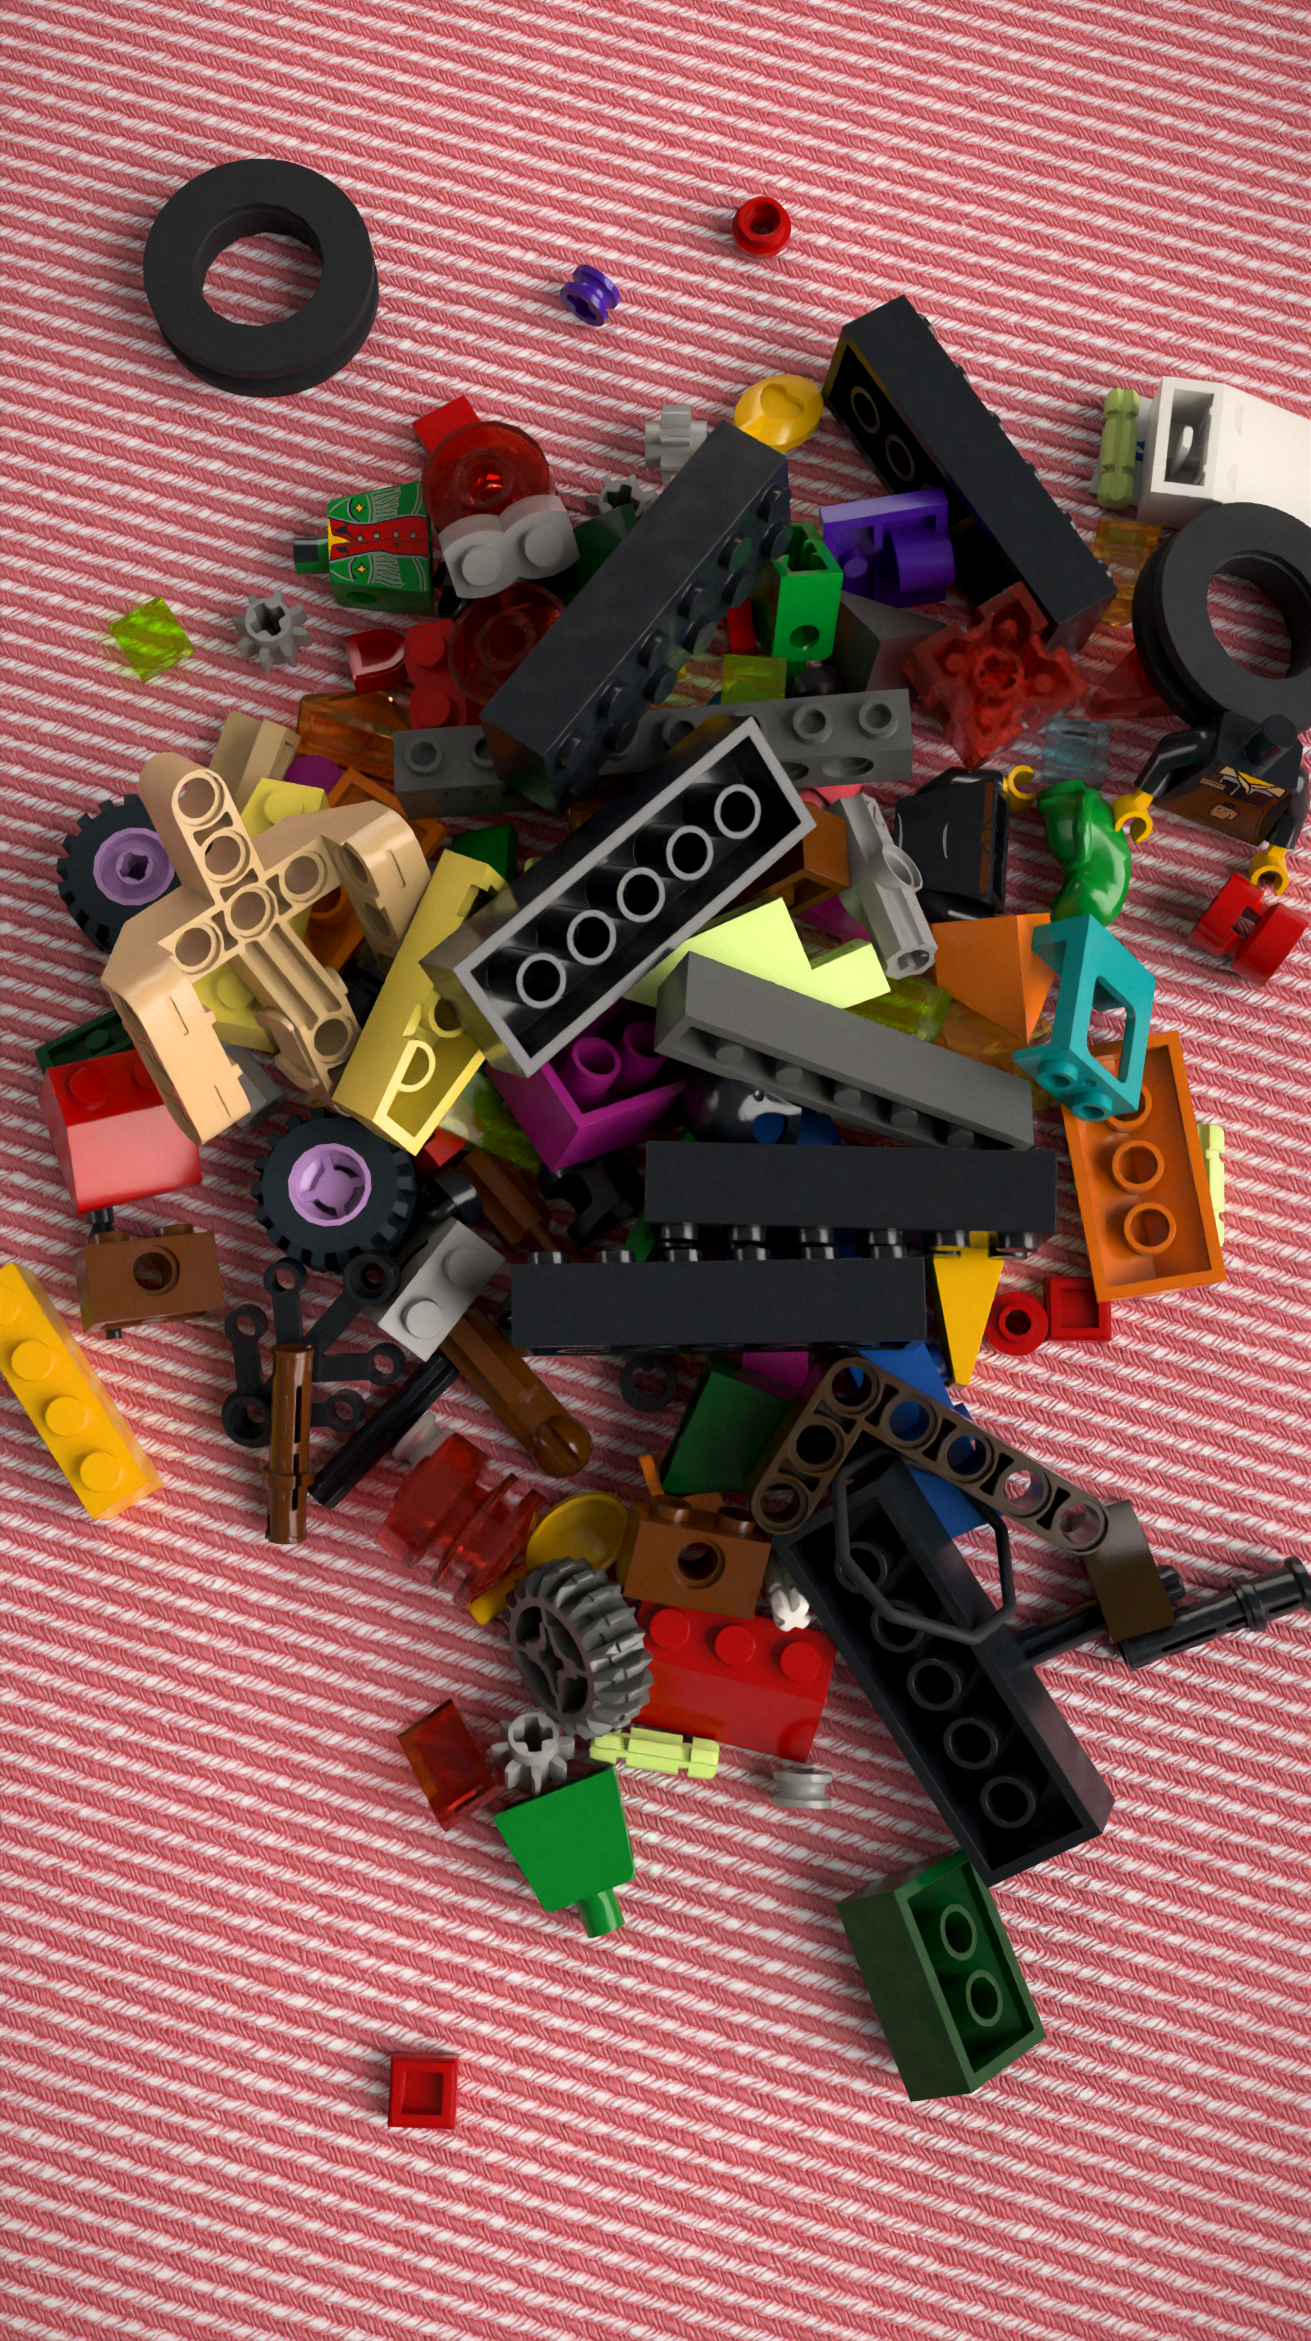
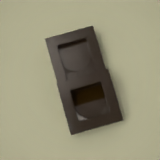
(1125, 1578)

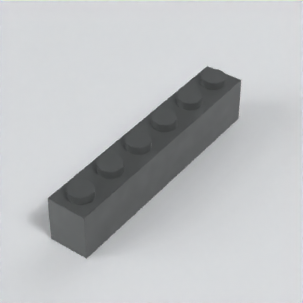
(837, 1061)

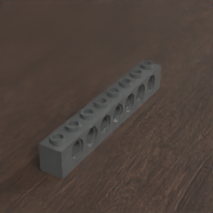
(814, 739)

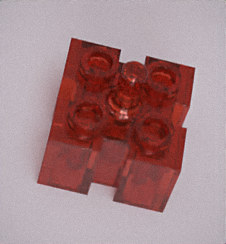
(995, 677)

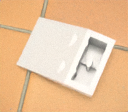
(1220, 448)

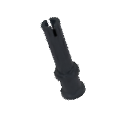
(1245, 1605)

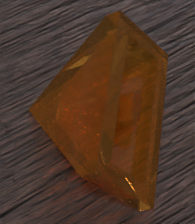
(352, 730)

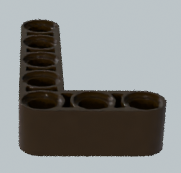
(926, 1443)

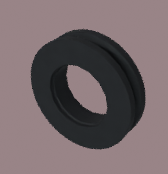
(242, 202)
(1173, 621)

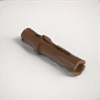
(288, 1465)

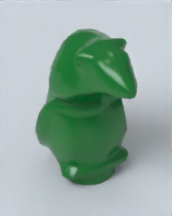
(1089, 850)

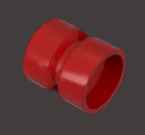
(1264, 945)

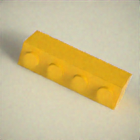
(69, 1400)

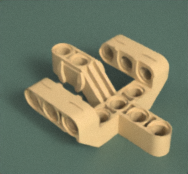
(303, 1003)

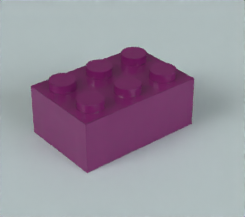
(599, 1089)

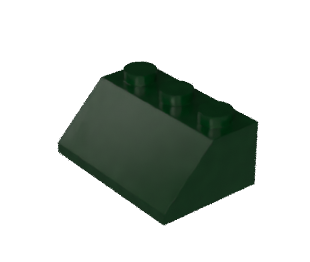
(941, 1975)

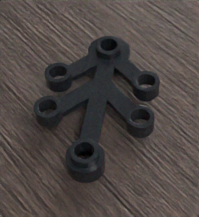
(326, 1367)

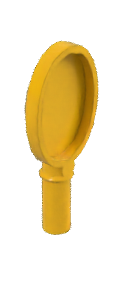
(780, 411)
(578, 1527)

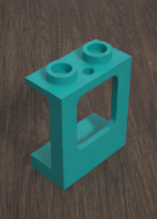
(1098, 975)

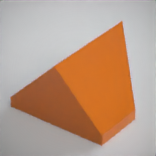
(994, 969)

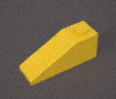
(961, 1302)

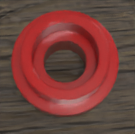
(765, 213)
(1002, 1339)

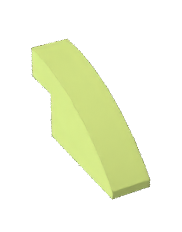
(765, 944)

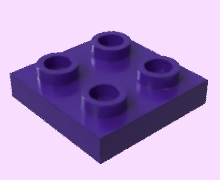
(892, 547)

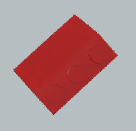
(736, 1678)

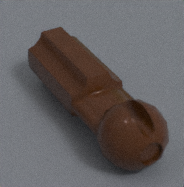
(513, 1207)
(514, 1392)

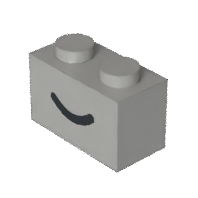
(439, 1280)

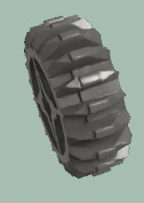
(578, 1647)

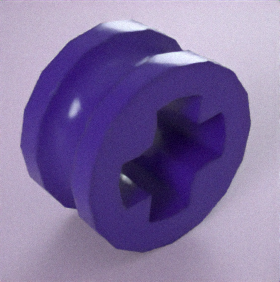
(590, 295)

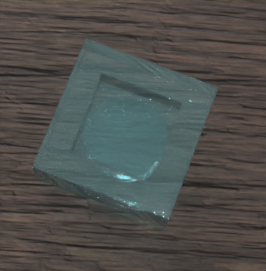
(1075, 752)

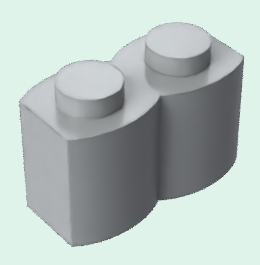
(524, 541)

